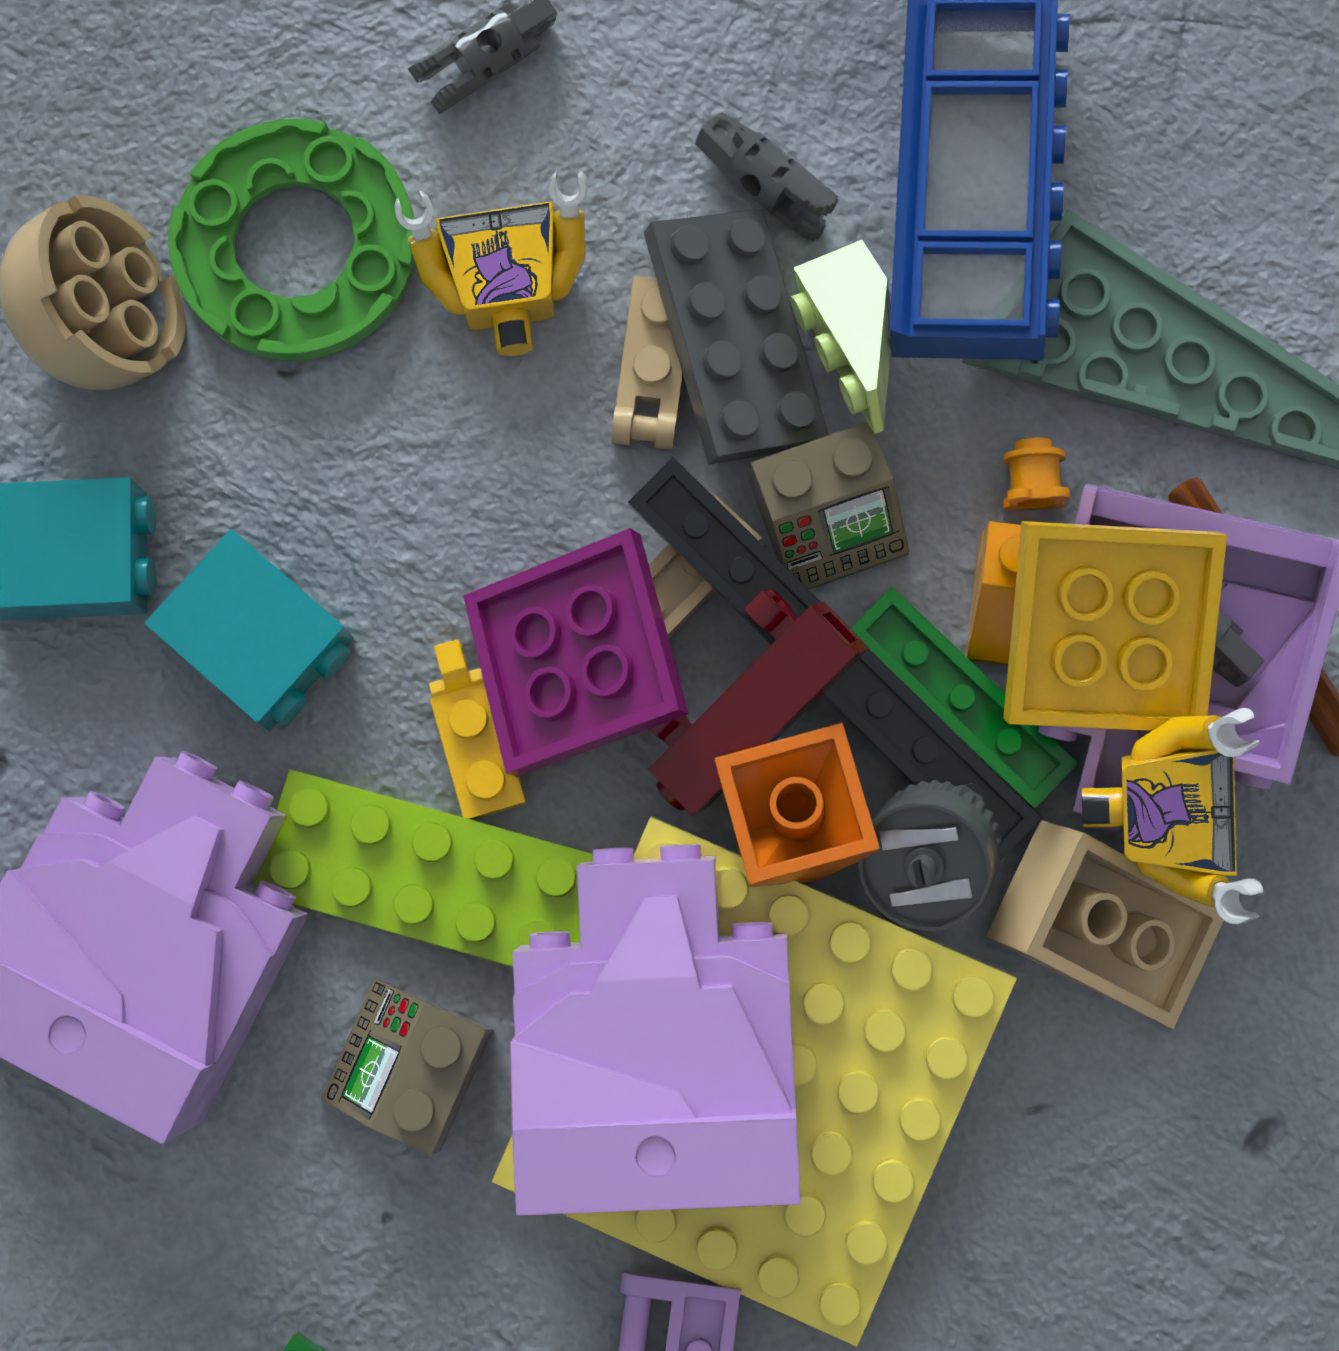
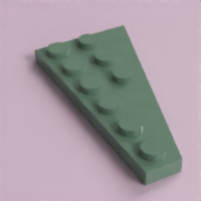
(1172, 354)

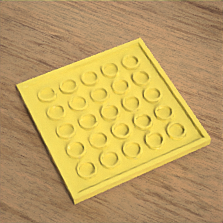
(880, 1071)

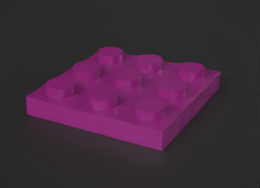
(574, 654)

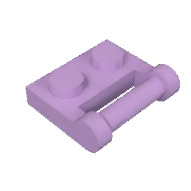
(700, 1312)

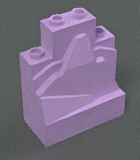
(1282, 596)
(144, 944)
(652, 1049)

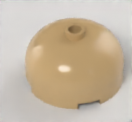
(74, 295)

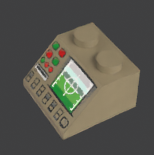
(830, 506)
(406, 1067)

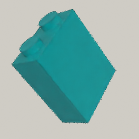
(75, 548)
(251, 631)

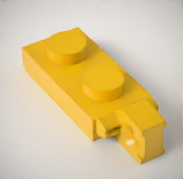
(471, 737)

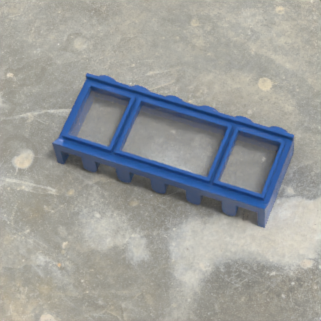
(978, 180)

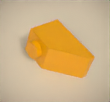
(993, 594)

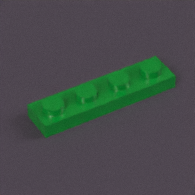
(962, 697)

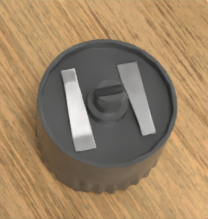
(932, 856)

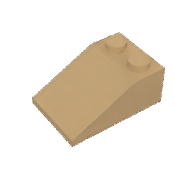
(1104, 923)

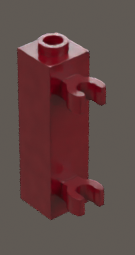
(761, 703)

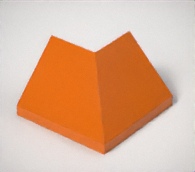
(797, 807)

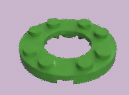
(276, 158)

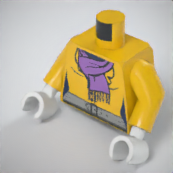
(502, 262)
(1182, 809)

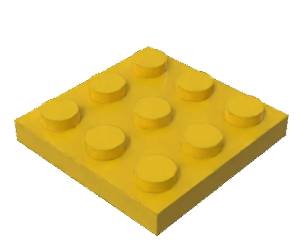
(1113, 625)

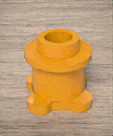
(1035, 475)

